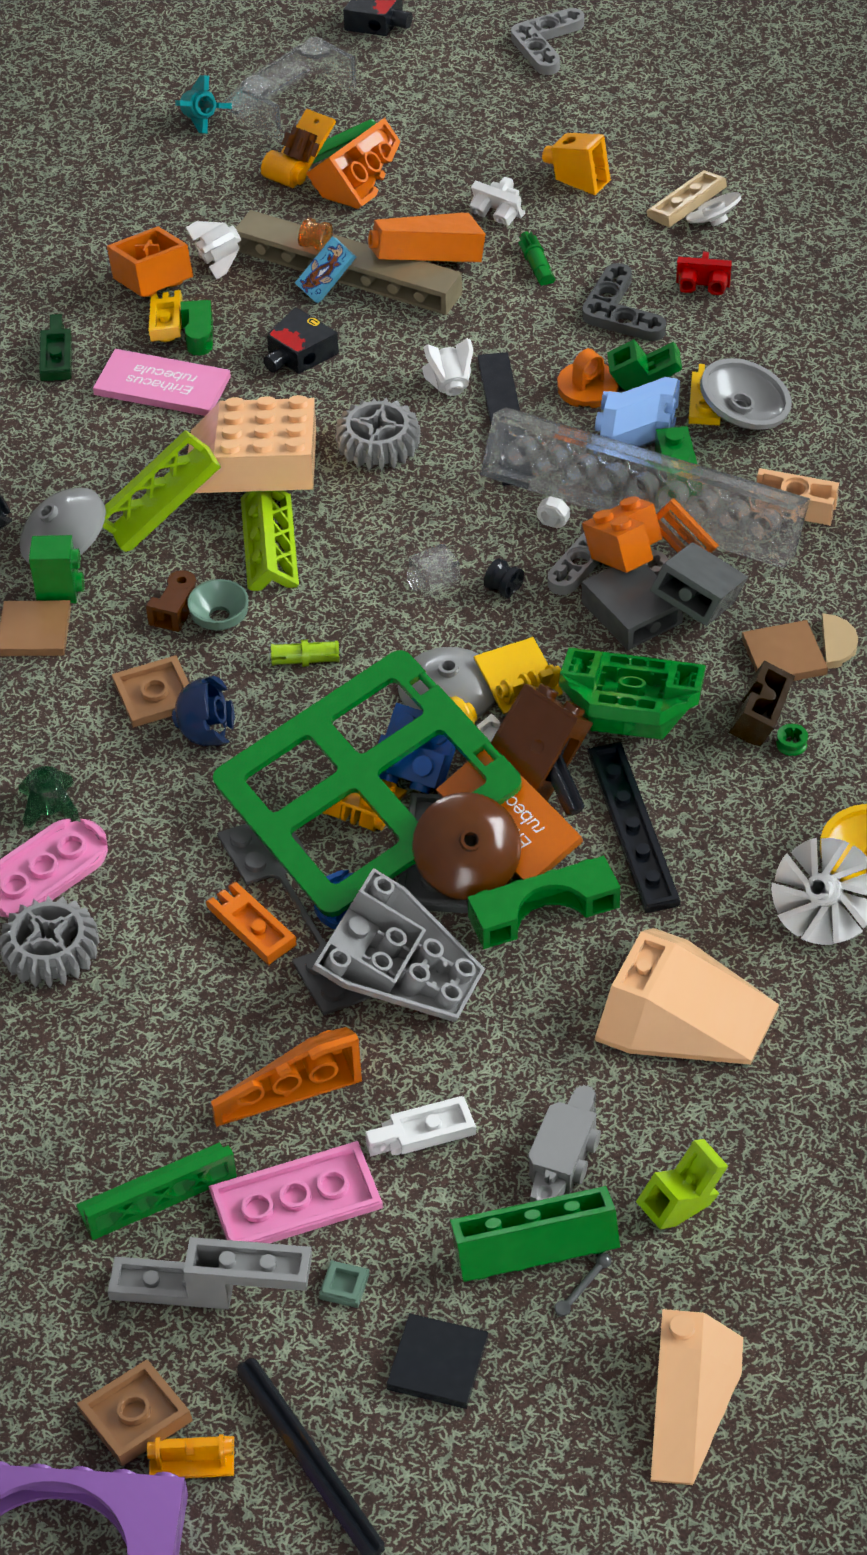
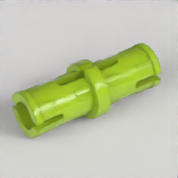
(305, 653)

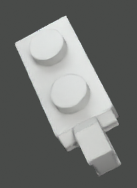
(422, 1128)

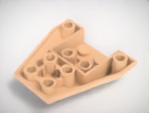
(683, 1005)

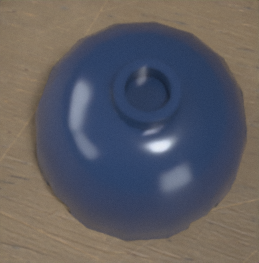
(201, 706)

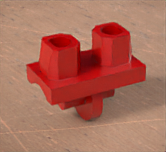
(703, 271)

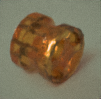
(314, 234)

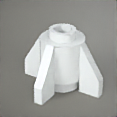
(216, 244)
(449, 367)

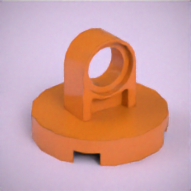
(586, 380)

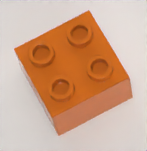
(150, 261)

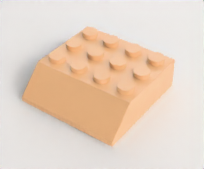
(260, 444)

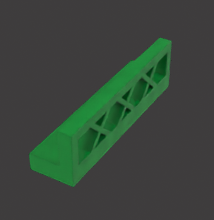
(157, 1190)

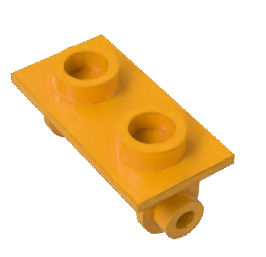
(192, 1456)

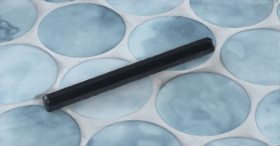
(310, 1458)

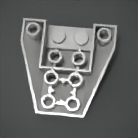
(399, 953)

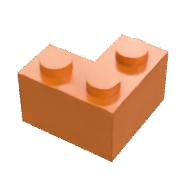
(623, 534)

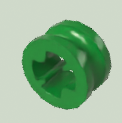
(791, 748)

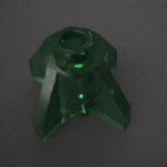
(47, 794)

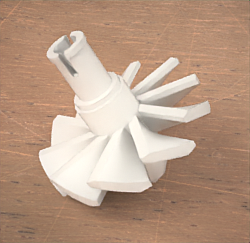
(823, 892)

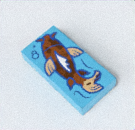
(325, 269)

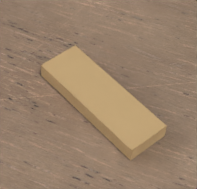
(686, 198)

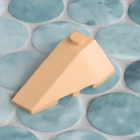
(694, 1385)

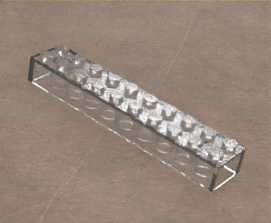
(603, 471)

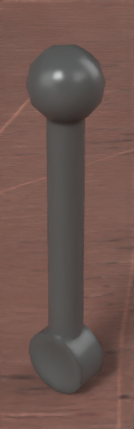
(563, 1307)

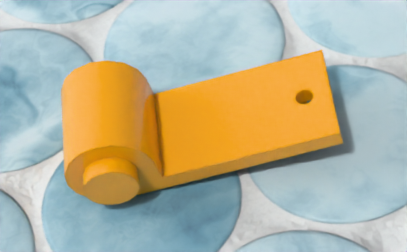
(289, 170)

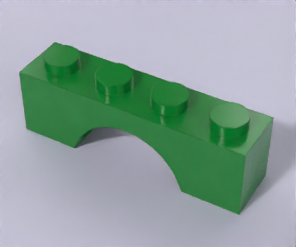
(584, 887)

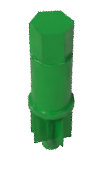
(535, 256)

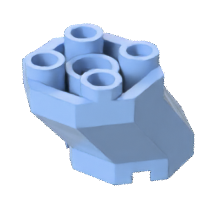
(639, 412)

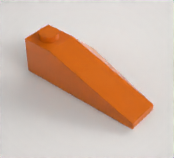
(353, 169)
(303, 1072)

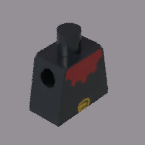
(375, 16)
(299, 343)

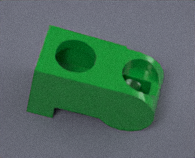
(198, 326)

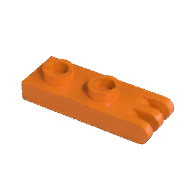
(252, 923)

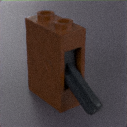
(541, 740)

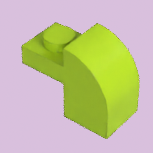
(686, 1190)

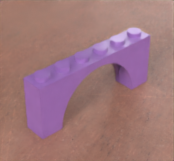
(141, 1506)

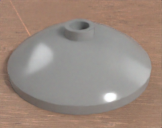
(745, 394)
(67, 512)
(456, 674)

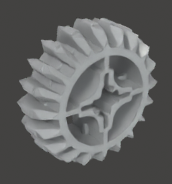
(377, 433)
(45, 950)

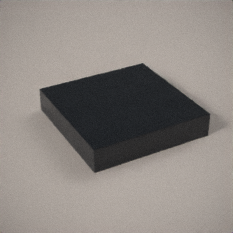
(437, 1361)

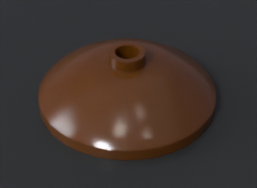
(450, 863)

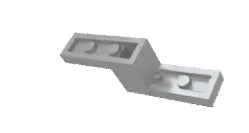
(210, 1273)

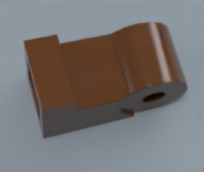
(172, 608)

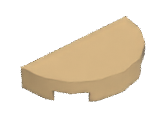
(839, 640)

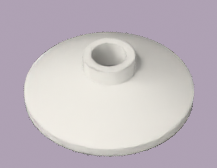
(715, 209)

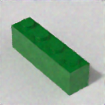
(535, 1233)

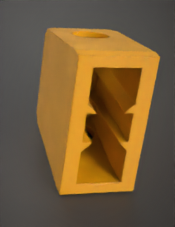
(579, 161)

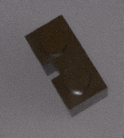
(762, 704)

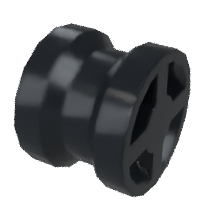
(503, 578)

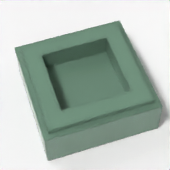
(344, 1284)

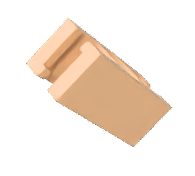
(822, 493)

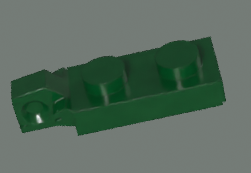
(55, 351)

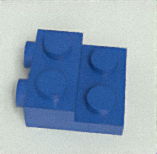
(425, 766)

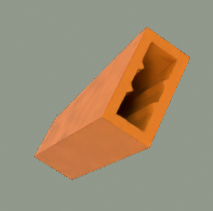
(428, 238)

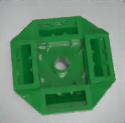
(630, 691)

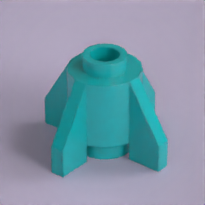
(200, 104)

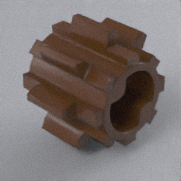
(300, 144)

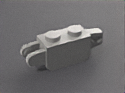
(562, 1145)

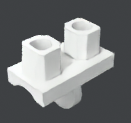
(497, 196)

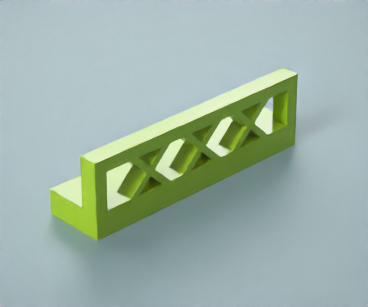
(162, 493)
(260, 536)

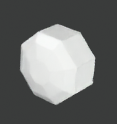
(553, 512)

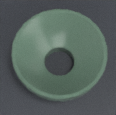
(218, 595)

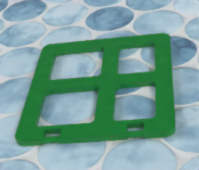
(357, 774)

